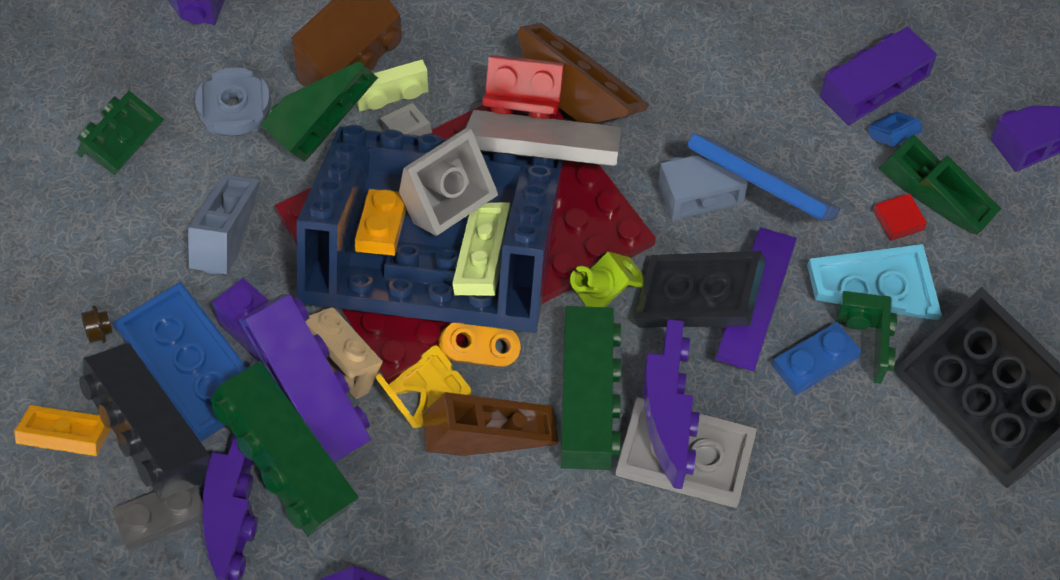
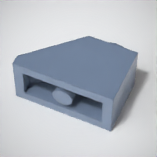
(698, 186)

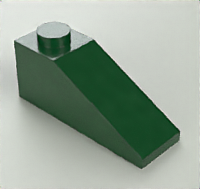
(314, 111)

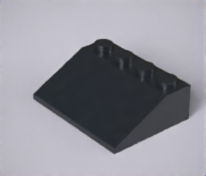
(990, 386)

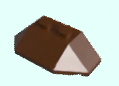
(588, 88)

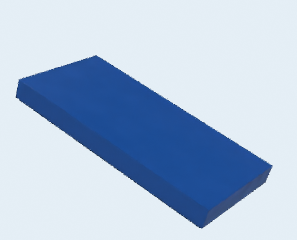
(763, 177)
(182, 354)

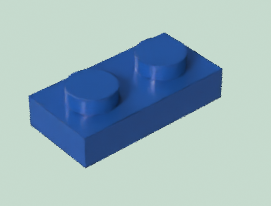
(816, 358)

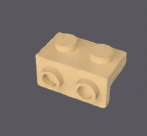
(347, 351)

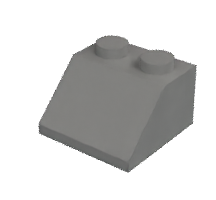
(447, 183)

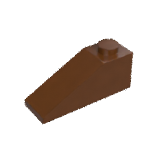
(486, 425)

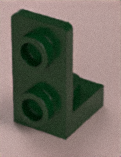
(872, 311)

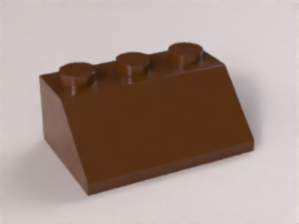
(344, 35)

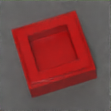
(900, 217)

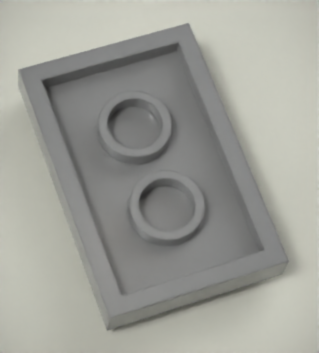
(720, 459)

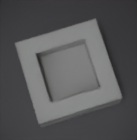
(407, 120)

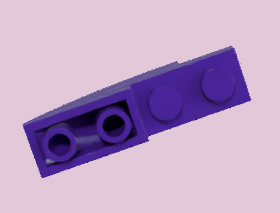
(668, 408)
(228, 512)

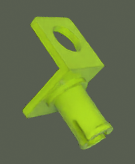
(605, 279)

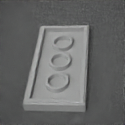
(546, 137)

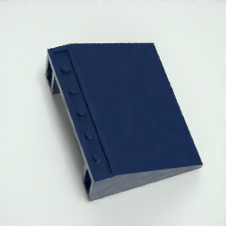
(424, 265)

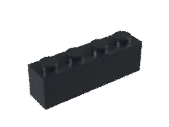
(144, 421)

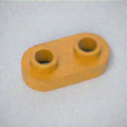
(480, 345)

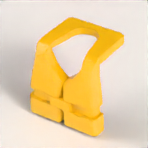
(428, 377)

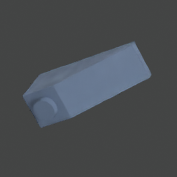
(221, 225)

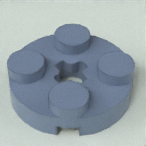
(235, 119)

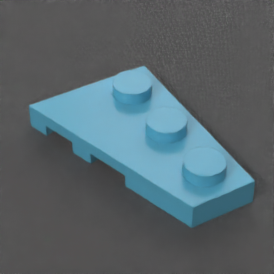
(890, 272)

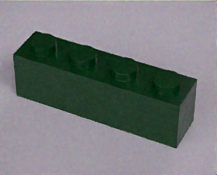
(588, 388)
(283, 448)

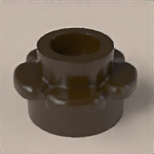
(96, 325)

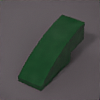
(940, 185)

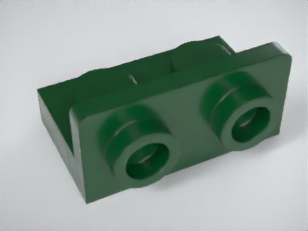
(120, 133)

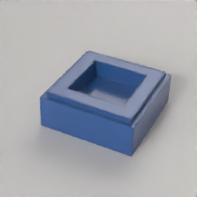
(895, 128)

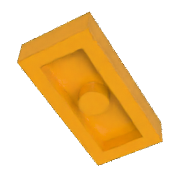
(380, 223)
(61, 430)

